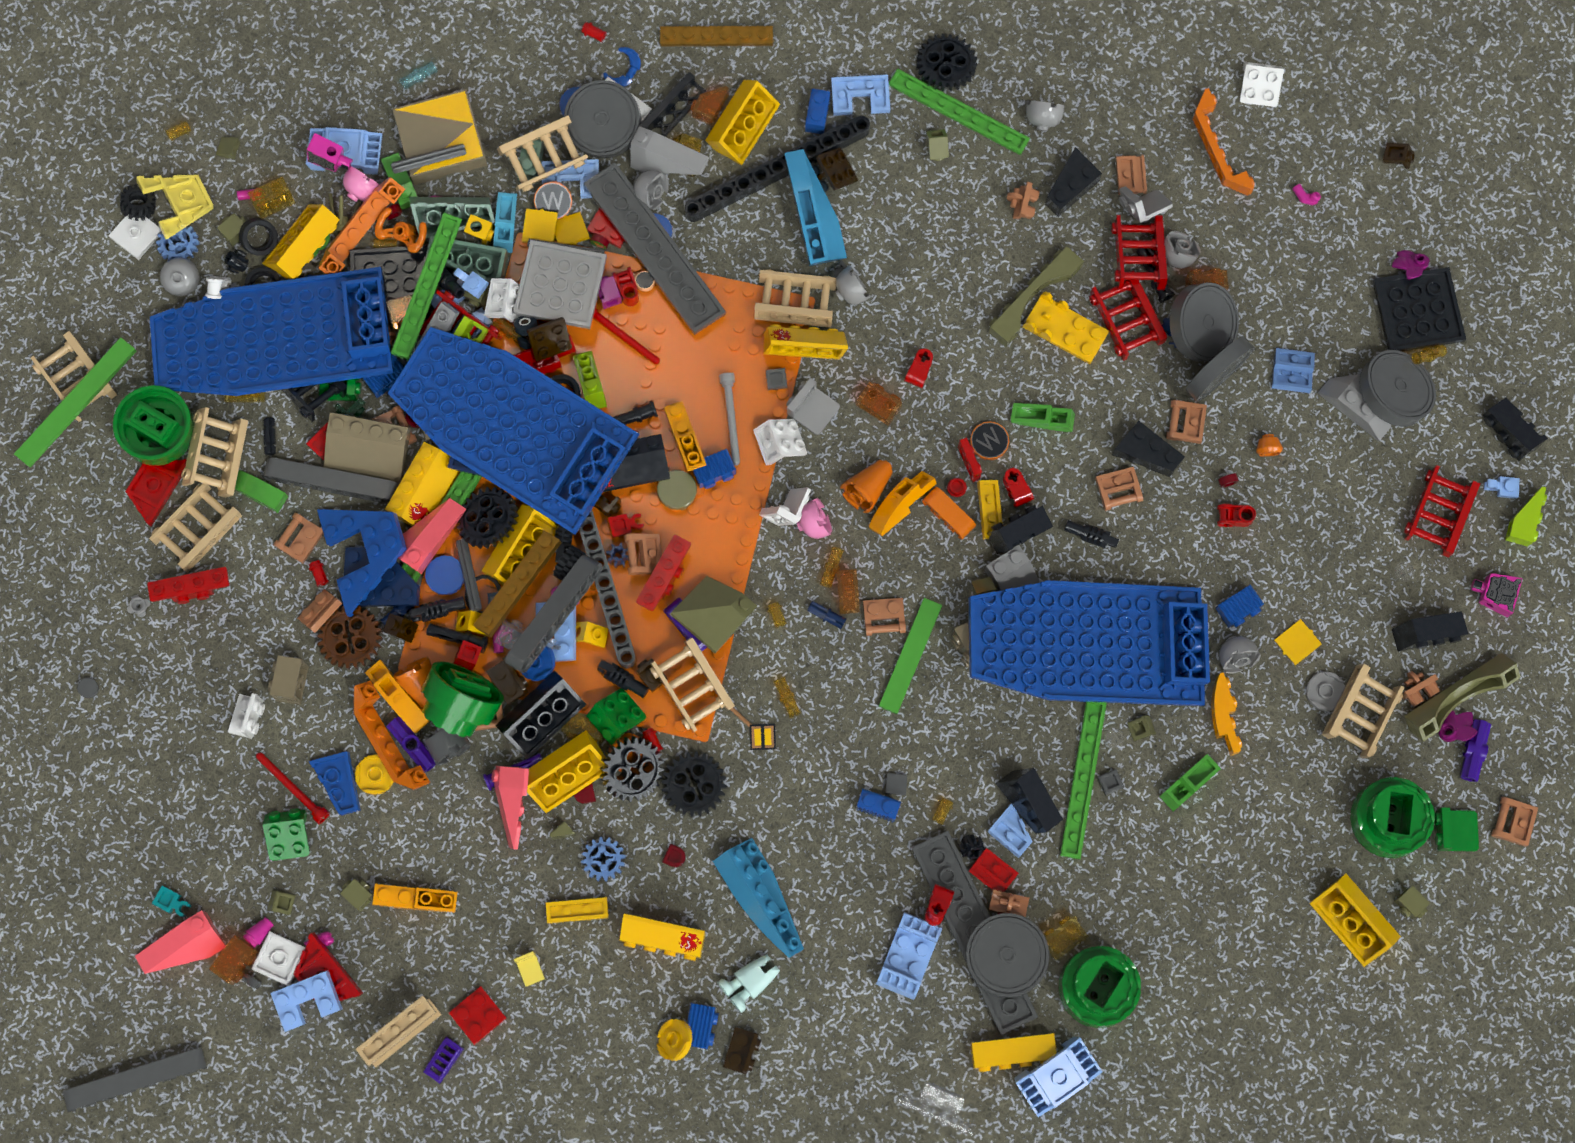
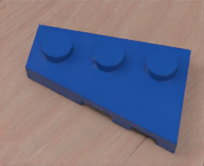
(338, 779)

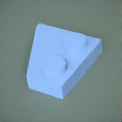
(1011, 832)

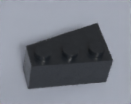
(1073, 182)
(1513, 429)
(1149, 450)
(1019, 529)
(1430, 630)
(1030, 799)

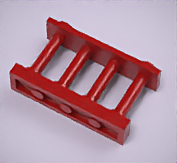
(1156, 244)
(449, 298)
(1147, 317)
(1461, 509)

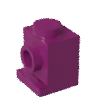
(609, 292)

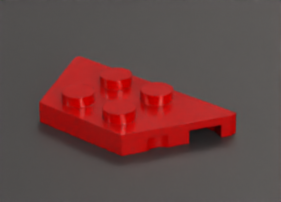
(153, 487)
(318, 959)

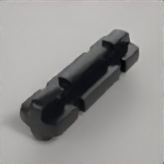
(269, 436)

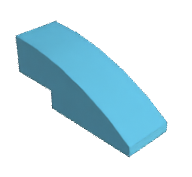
(505, 221)

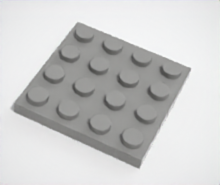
(560, 284)

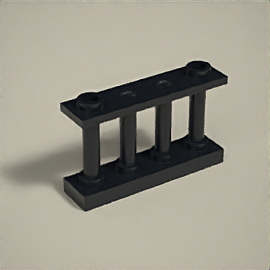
(305, 409)

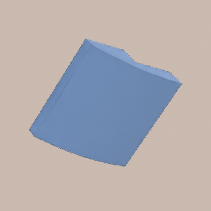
(1293, 370)

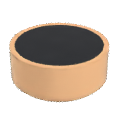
(644, 281)

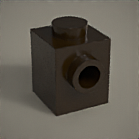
(400, 628)

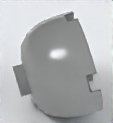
(1044, 114)
(649, 186)
(1180, 250)
(179, 276)
(850, 287)
(1238, 653)

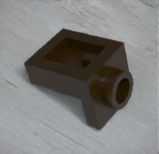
(1399, 154)
(608, 509)
(646, 676)

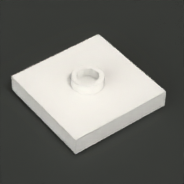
(135, 236)
(278, 958)

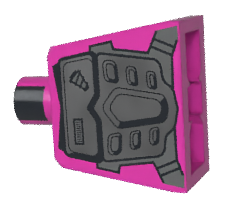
(327, 154)
(1498, 592)

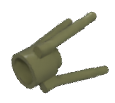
(343, 219)

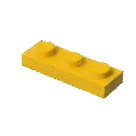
(989, 505)
(577, 910)

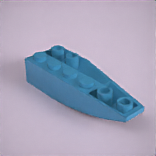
(816, 216)
(759, 894)

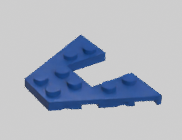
(382, 542)

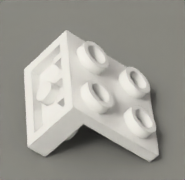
(1261, 84)
(502, 299)
(779, 439)
(791, 511)
(246, 716)

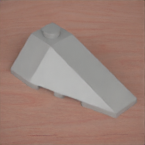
(664, 155)

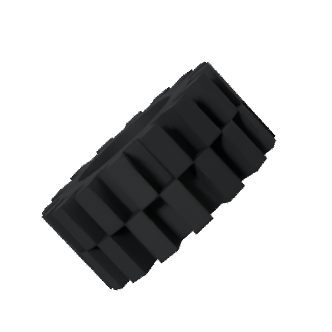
(137, 211)
(567, 561)

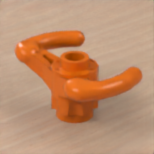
(402, 232)

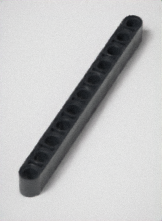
(771, 176)

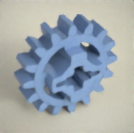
(183, 249)
(613, 858)

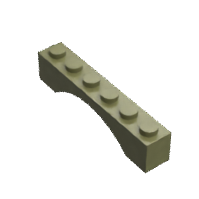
(1061, 269)
(1492, 675)

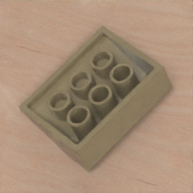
(366, 446)

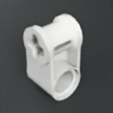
(215, 285)

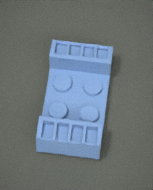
(356, 145)
(909, 956)
(1058, 1076)

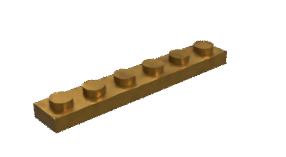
(716, 35)
(517, 584)

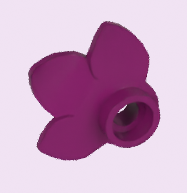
(1411, 262)
(1460, 725)

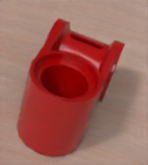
(626, 284)
(919, 370)
(1017, 490)
(1231, 515)
(939, 903)

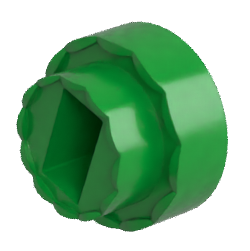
(138, 422)
(459, 699)
(1410, 821)
(1114, 998)

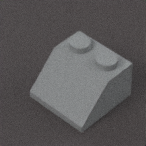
(1011, 570)

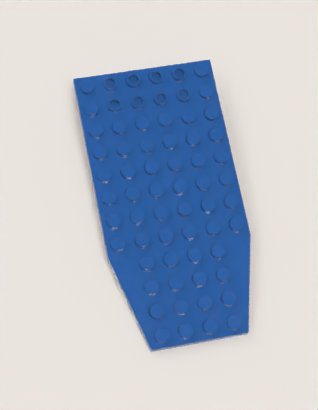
(275, 336)
(513, 425)
(1093, 642)

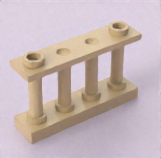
(543, 134)
(795, 315)
(81, 360)
(233, 451)
(201, 545)
(712, 683)
(1343, 710)
(398, 1032)

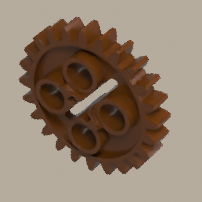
(367, 633)

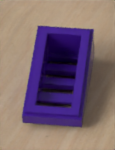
(446, 1042)

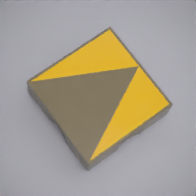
(436, 126)

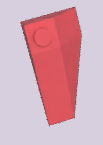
(429, 534)
(510, 786)
(186, 943)

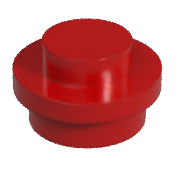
(956, 487)

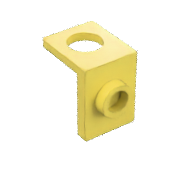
(529, 968)

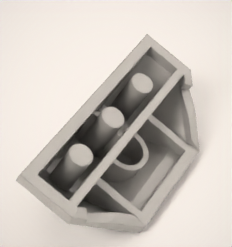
(1346, 396)

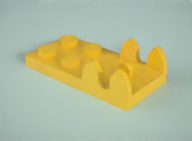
(1065, 328)

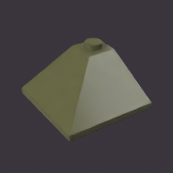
(713, 612)

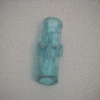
(418, 75)

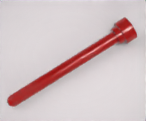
(625, 337)
(317, 811)

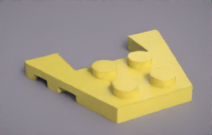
(185, 196)

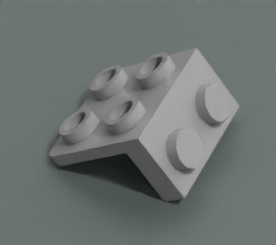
(1146, 206)
(812, 407)

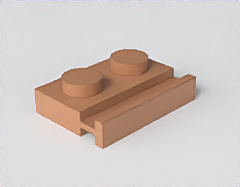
(1131, 173)
(319, 610)

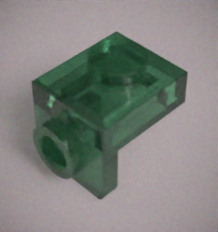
(355, 410)

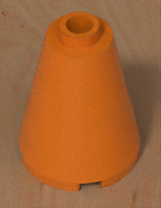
(866, 486)
(413, 679)

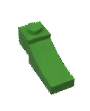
(401, 178)

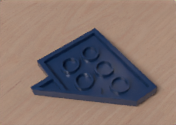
(395, 588)

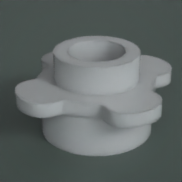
(136, 600)

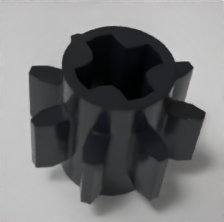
(236, 261)
(971, 846)

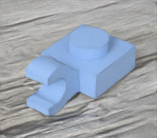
(472, 283)
(1505, 487)

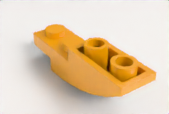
(684, 436)
(897, 503)
(396, 696)
(1221, 707)
(414, 898)

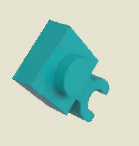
(169, 900)

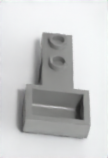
(442, 320)

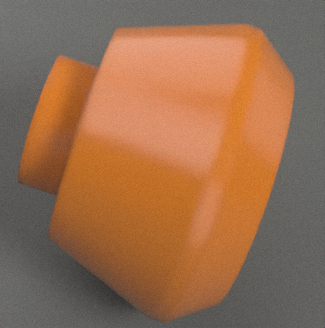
(1269, 446)

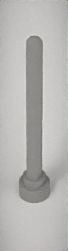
(727, 381)

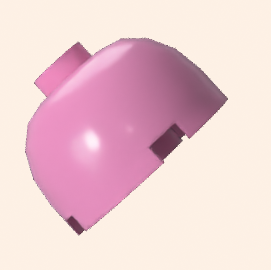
(358, 184)
(814, 520)

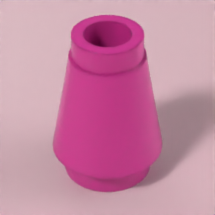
(258, 932)

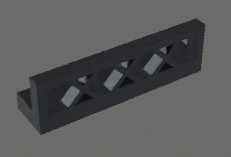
(669, 102)

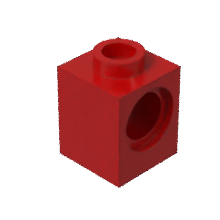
(467, 655)

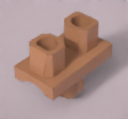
(1019, 200)
(1428, 685)
(1008, 903)

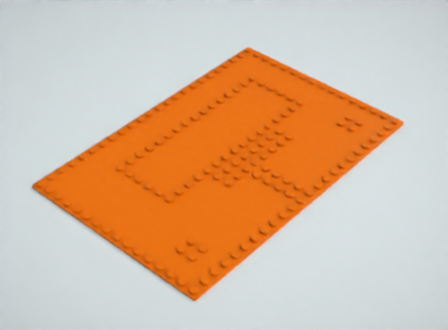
(719, 522)

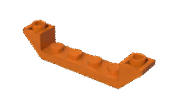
(1239, 182)
(359, 224)
(364, 697)

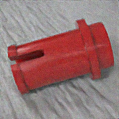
(594, 32)
(318, 573)
(651, 736)

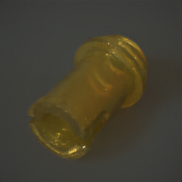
(178, 130)
(385, 243)
(777, 615)
(942, 811)

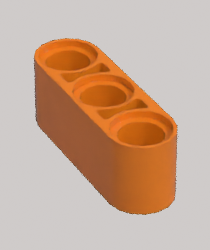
(949, 512)

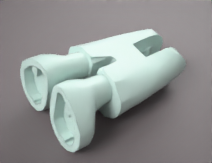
(752, 979)

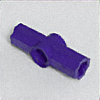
(403, 735)
(1475, 751)

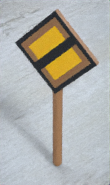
(761, 735)

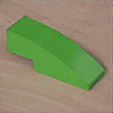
(1043, 416)
(260, 491)
(1190, 782)

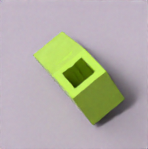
(590, 379)
(1524, 524)

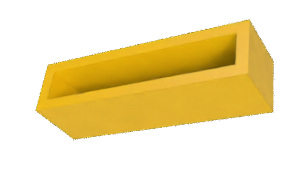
(1012, 1051)

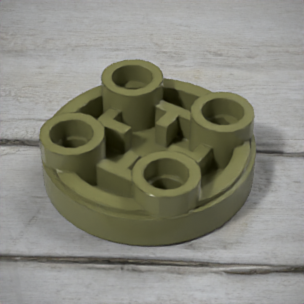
(677, 491)

